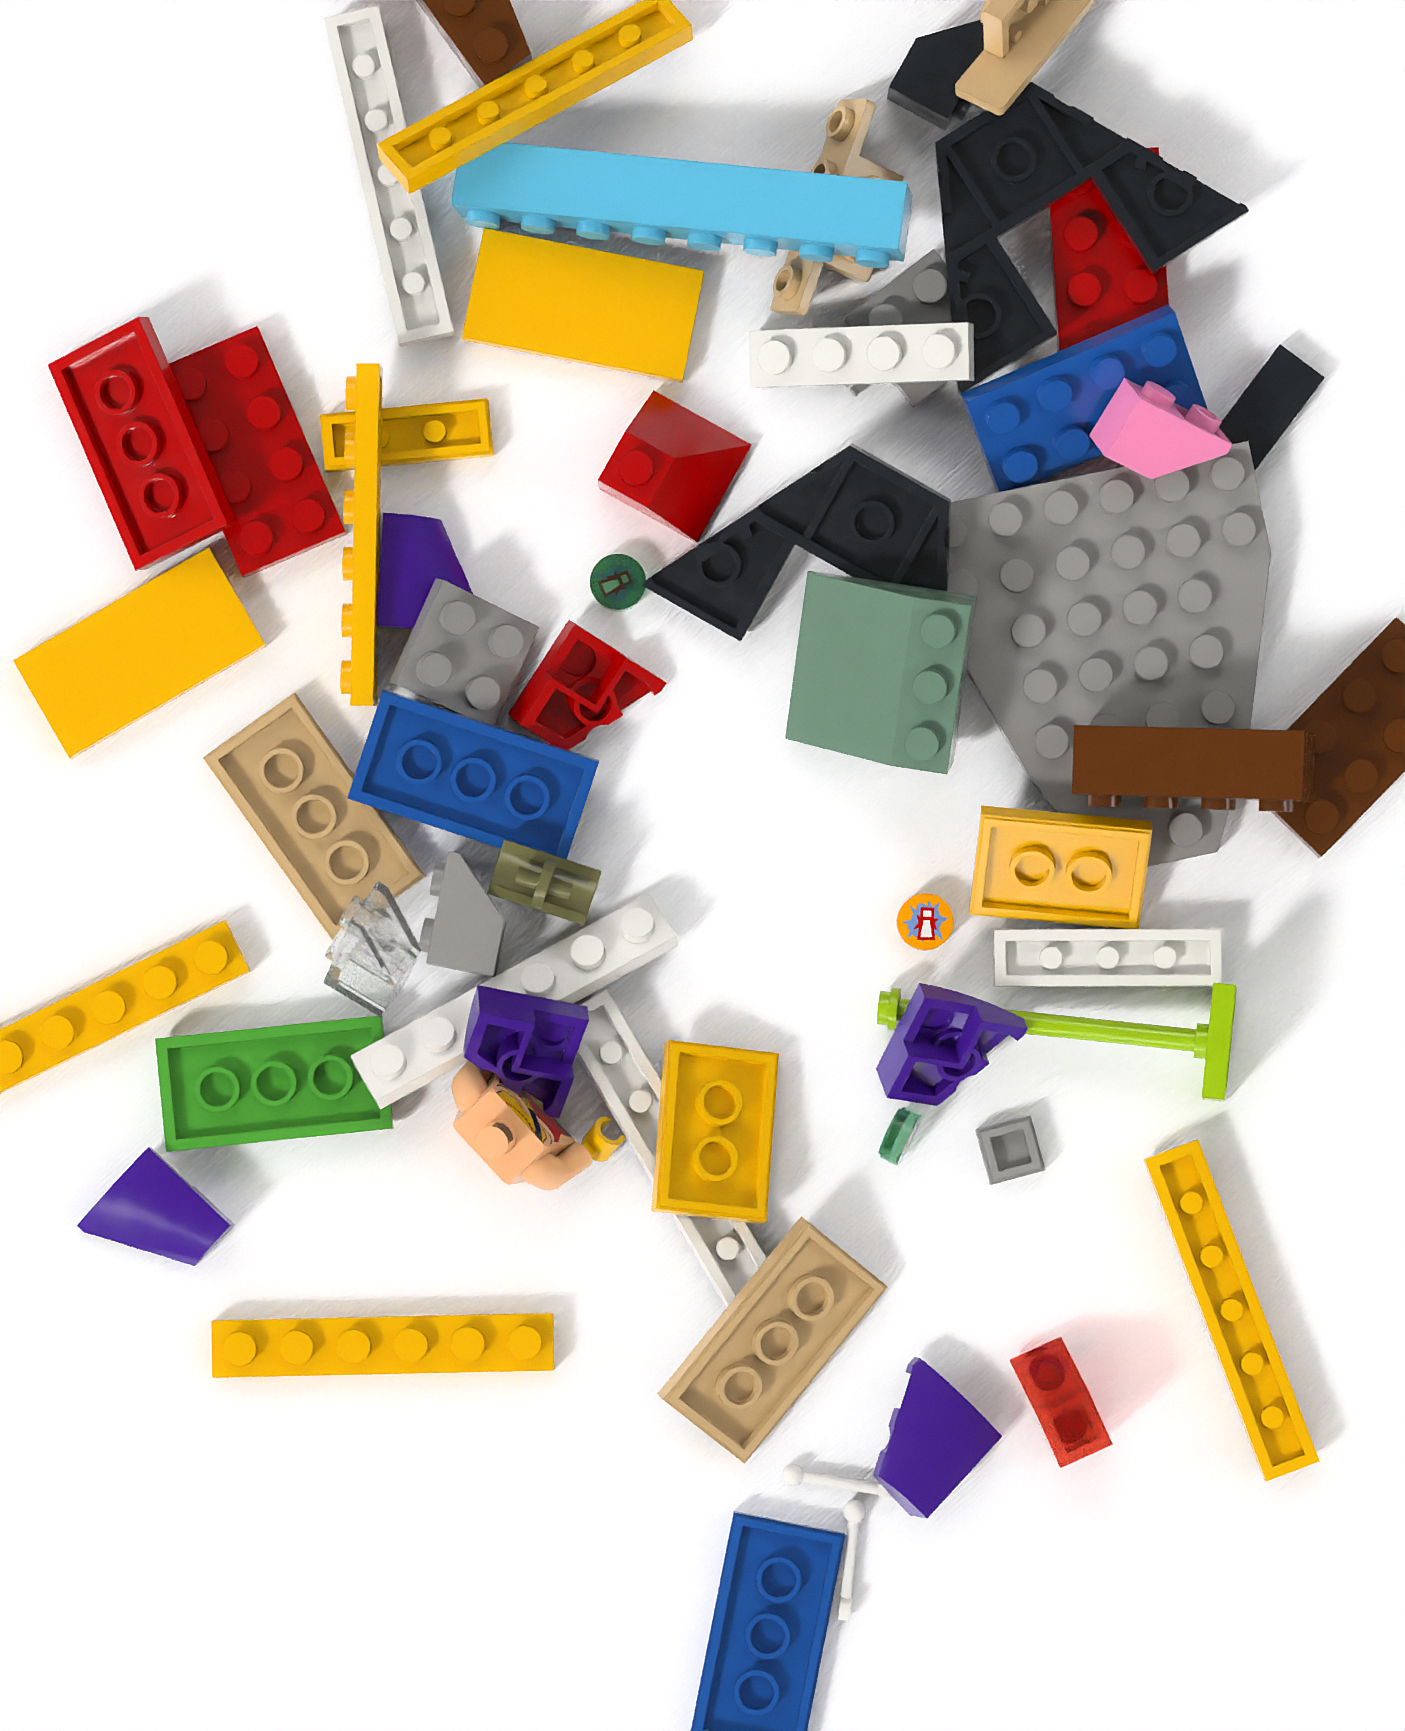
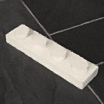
(861, 355)
(1107, 957)

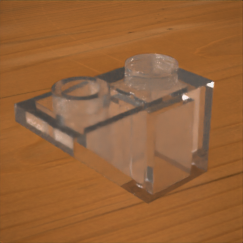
(373, 952)

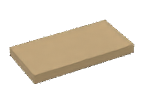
(296, 801)
(772, 1340)

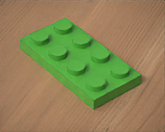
(267, 1084)

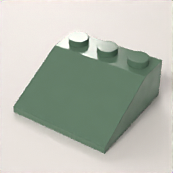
(881, 670)

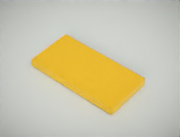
(583, 305)
(139, 653)

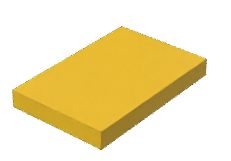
(1060, 867)
(715, 1132)

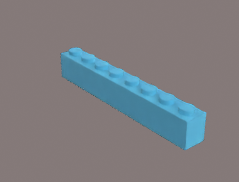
(686, 202)

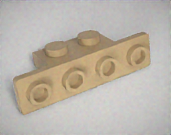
(1016, 46)
(840, 156)

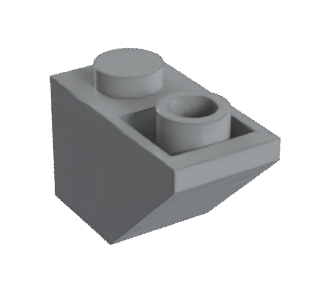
(466, 924)

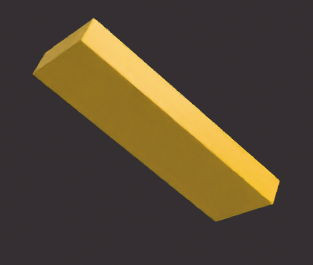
(416, 434)

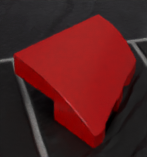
(580, 687)

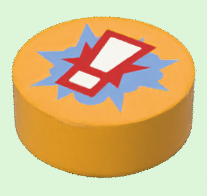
(925, 922)

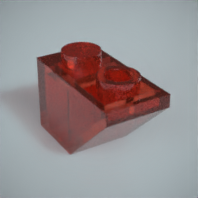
(1060, 1402)

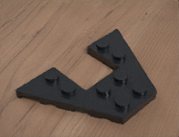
(1020, 163)
(844, 511)

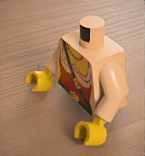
(518, 1136)

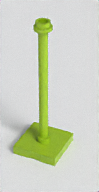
(1206, 1041)

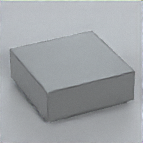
(1010, 1150)

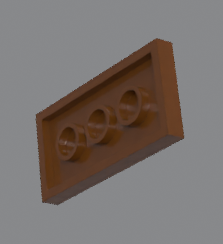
(1356, 741)

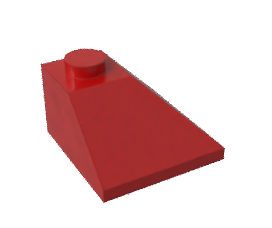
(673, 466)

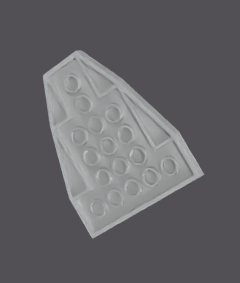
(1117, 610)

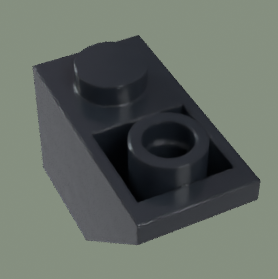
(931, 70)

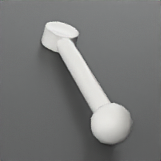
(794, 1475)
(854, 1512)

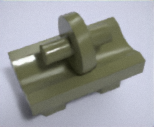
(544, 882)

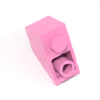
(1154, 434)

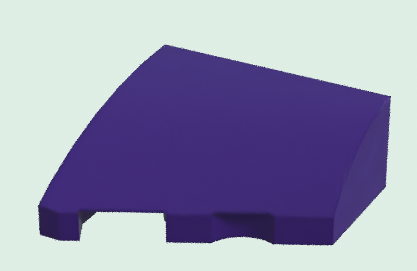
(411, 558)
(526, 1042)
(942, 1043)
(157, 1213)
(931, 1442)

